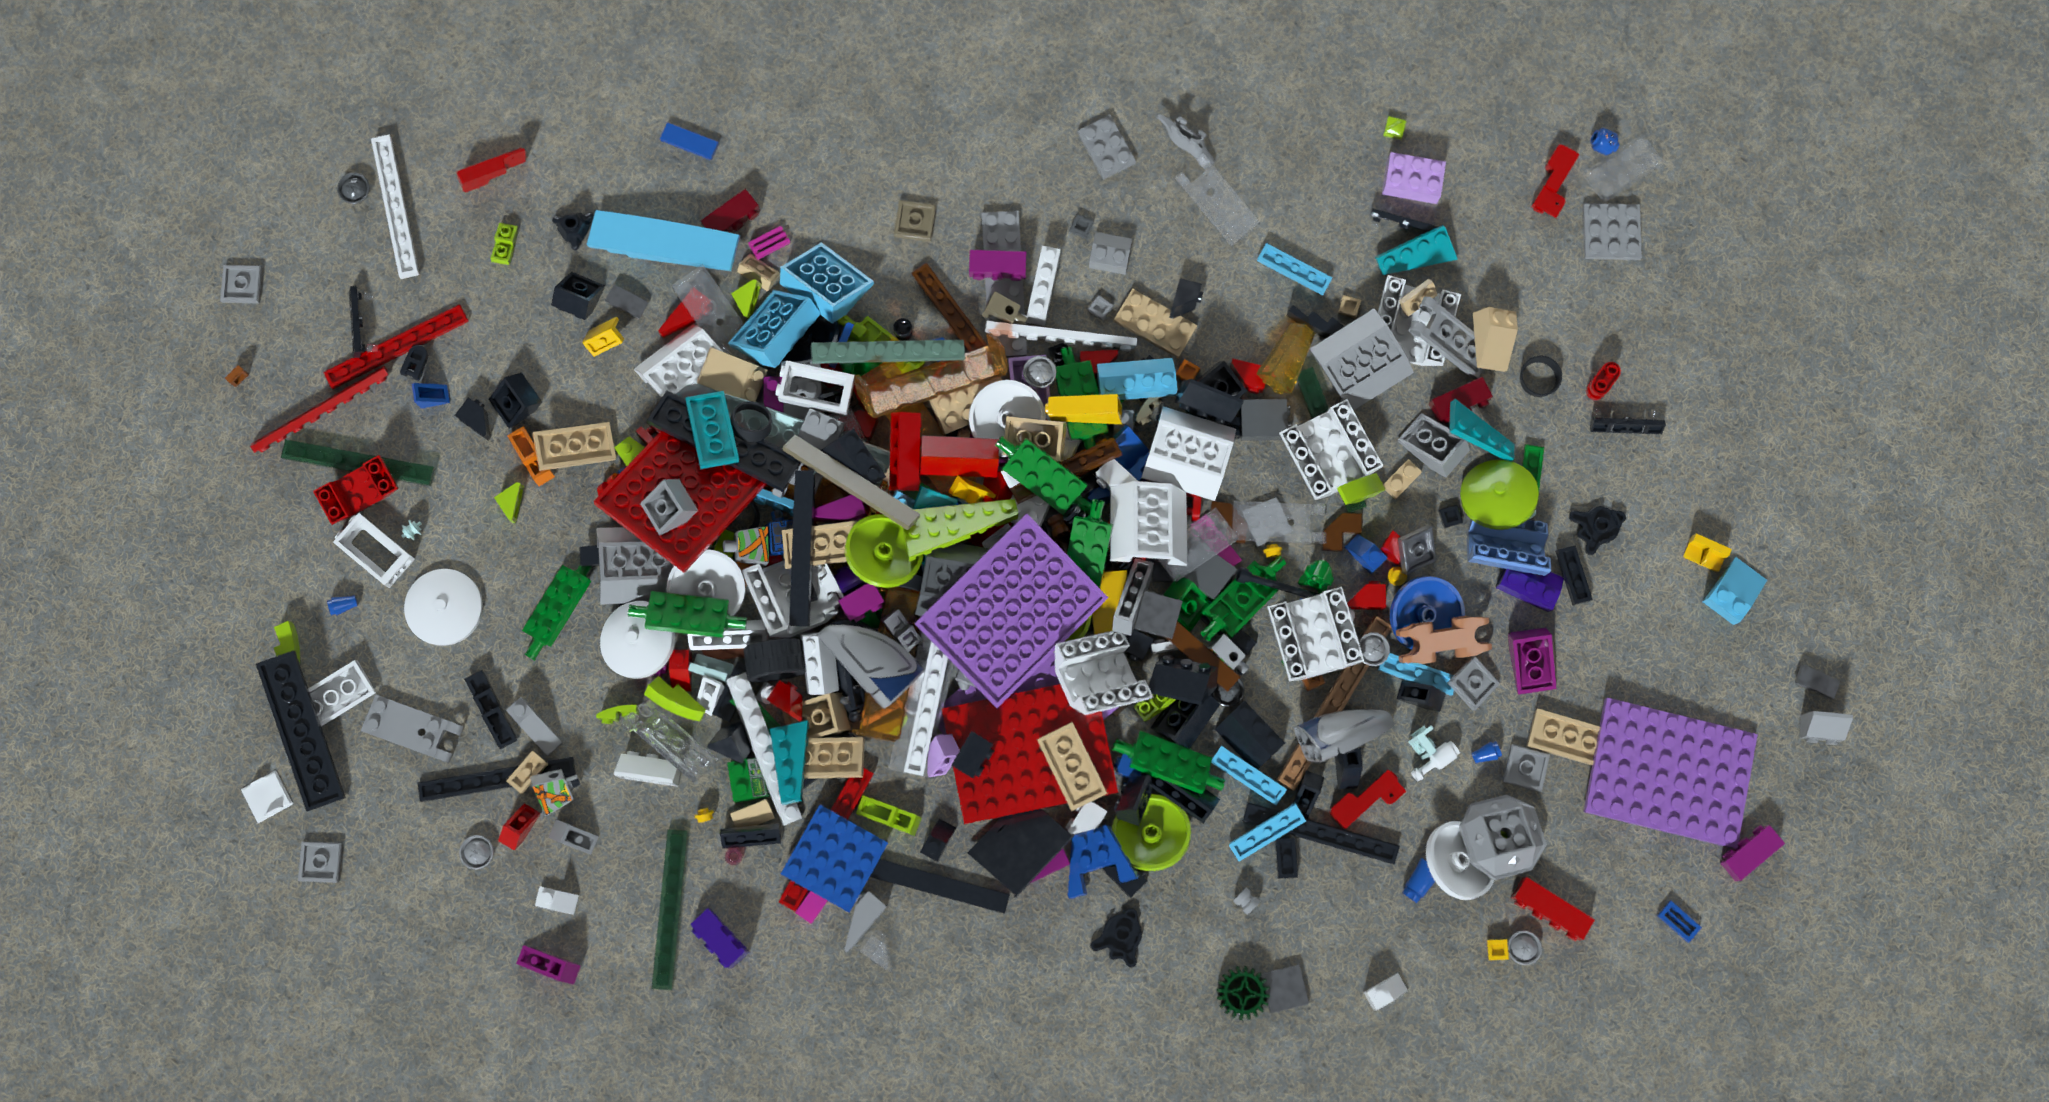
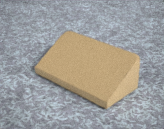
(758, 270)
(753, 814)

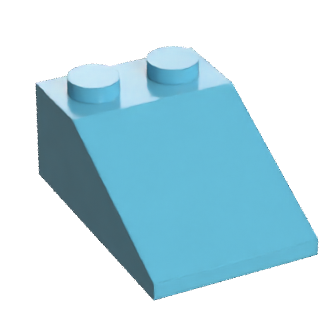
(1735, 591)

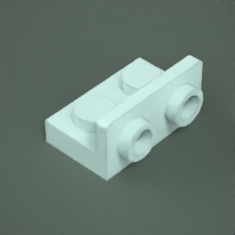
(711, 667)
(1421, 744)

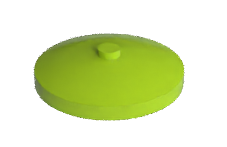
(1499, 494)
(879, 552)
(1159, 838)

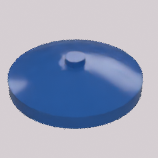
(1425, 601)

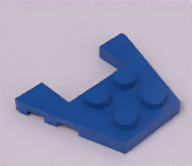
(1095, 851)

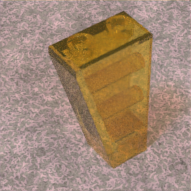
(1287, 358)

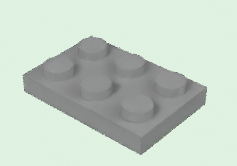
(1106, 147)

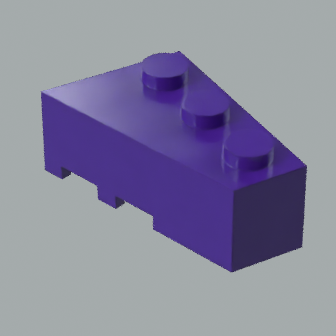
(719, 939)

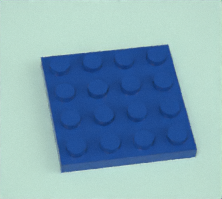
(834, 858)

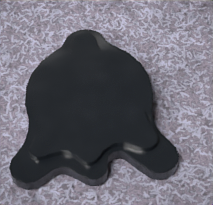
(1598, 526)
(1121, 936)

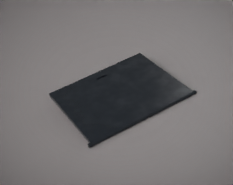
(1020, 847)

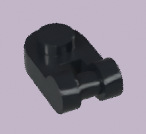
(417, 355)

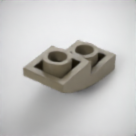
(1145, 412)

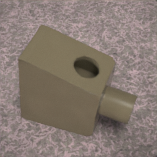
(997, 308)

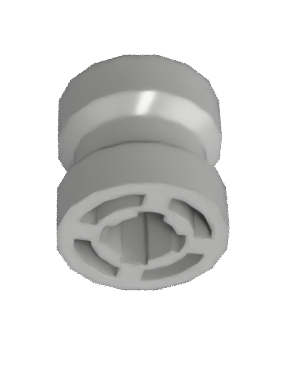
(1246, 900)

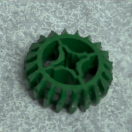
(1243, 983)

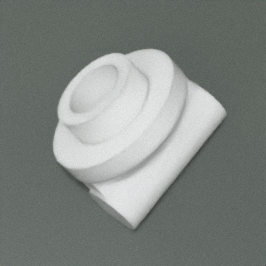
(764, 692)

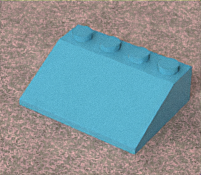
(826, 280)
(775, 327)

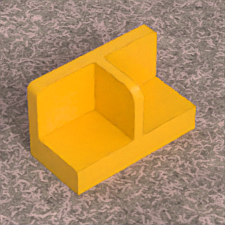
(603, 337)
(969, 490)
(1706, 552)

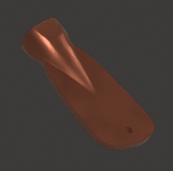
(724, 653)

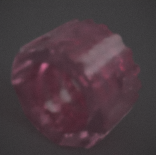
(727, 856)

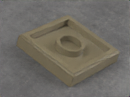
(915, 220)

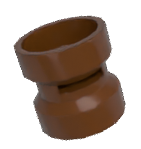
(1058, 526)

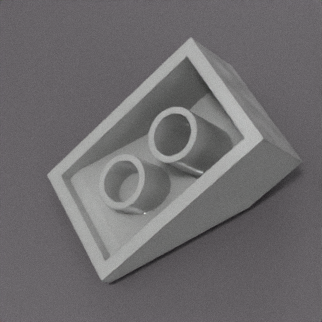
(1434, 445)

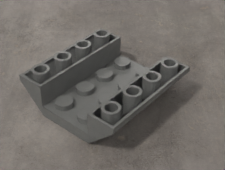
(943, 570)

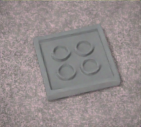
(1612, 231)

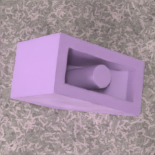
(941, 754)

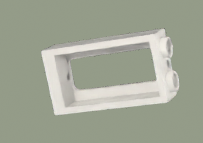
(794, 369)
(355, 526)

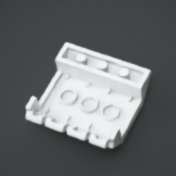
(771, 595)

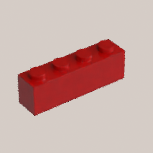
(905, 451)
(1552, 908)

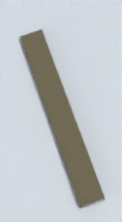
(851, 482)

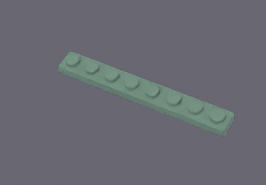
(887, 351)

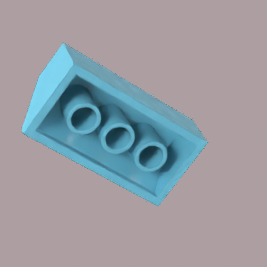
(1138, 378)

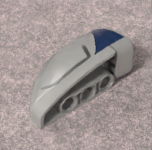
(873, 660)
(1341, 731)

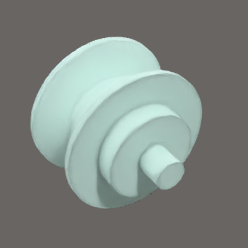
(410, 530)

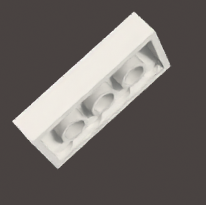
(340, 692)

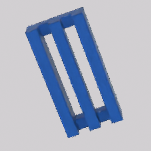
(1665, 910)

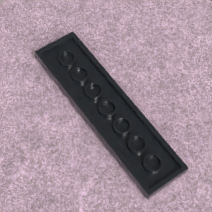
(757, 459)
(300, 730)

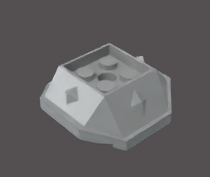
(1492, 852)

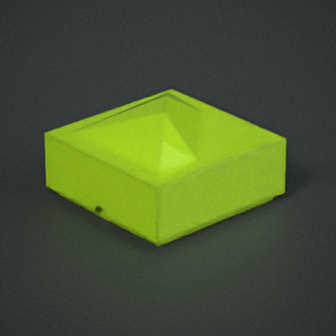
(1394, 128)

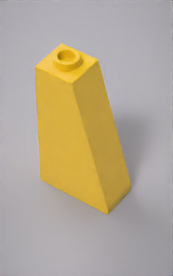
(1085, 409)
(1112, 586)

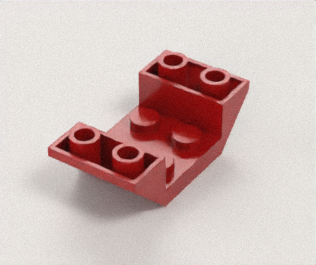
(356, 490)

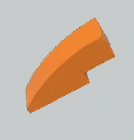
(525, 449)

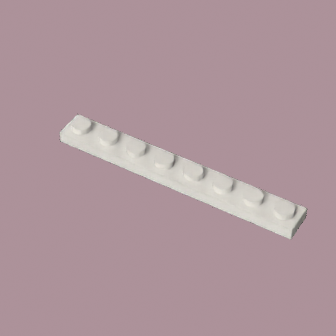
(395, 206)
(1068, 336)
(925, 711)
(760, 742)

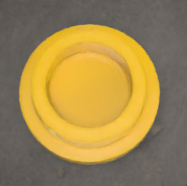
(1272, 550)
(1396, 576)
(704, 815)

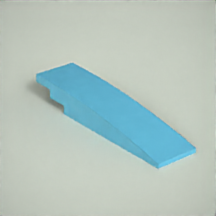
(662, 240)

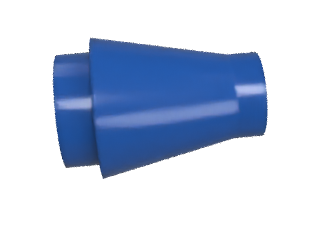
(339, 605)
(1487, 753)

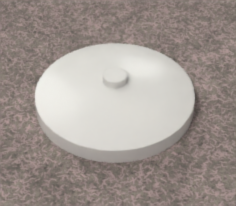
(1000, 400)
(712, 577)
(443, 607)
(632, 648)
(1451, 864)

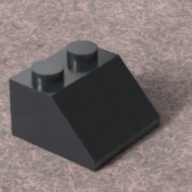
(577, 295)
(514, 399)
(973, 755)
(1134, 799)

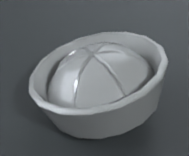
(1039, 371)
(1374, 648)
(476, 852)
(1524, 947)

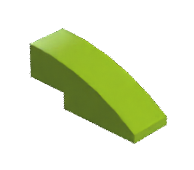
(1361, 489)
(288, 639)
(674, 700)
(888, 815)

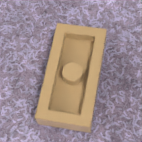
(1412, 301)
(1402, 479)
(531, 766)

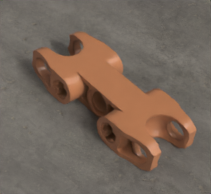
(1429, 641)

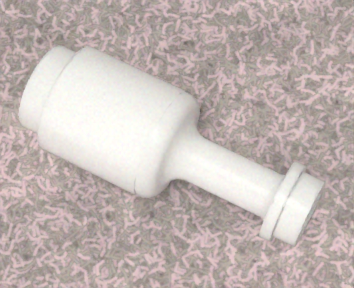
(1442, 757)

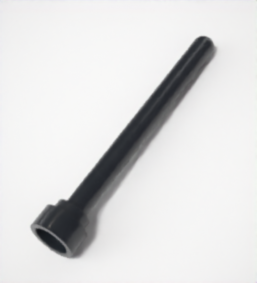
(1244, 575)

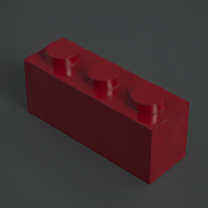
(732, 213)
(1470, 395)

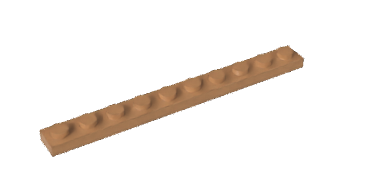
(1334, 702)

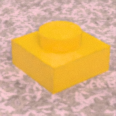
(1497, 950)

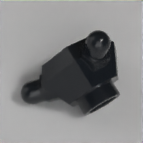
(573, 227)

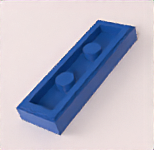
(689, 141)

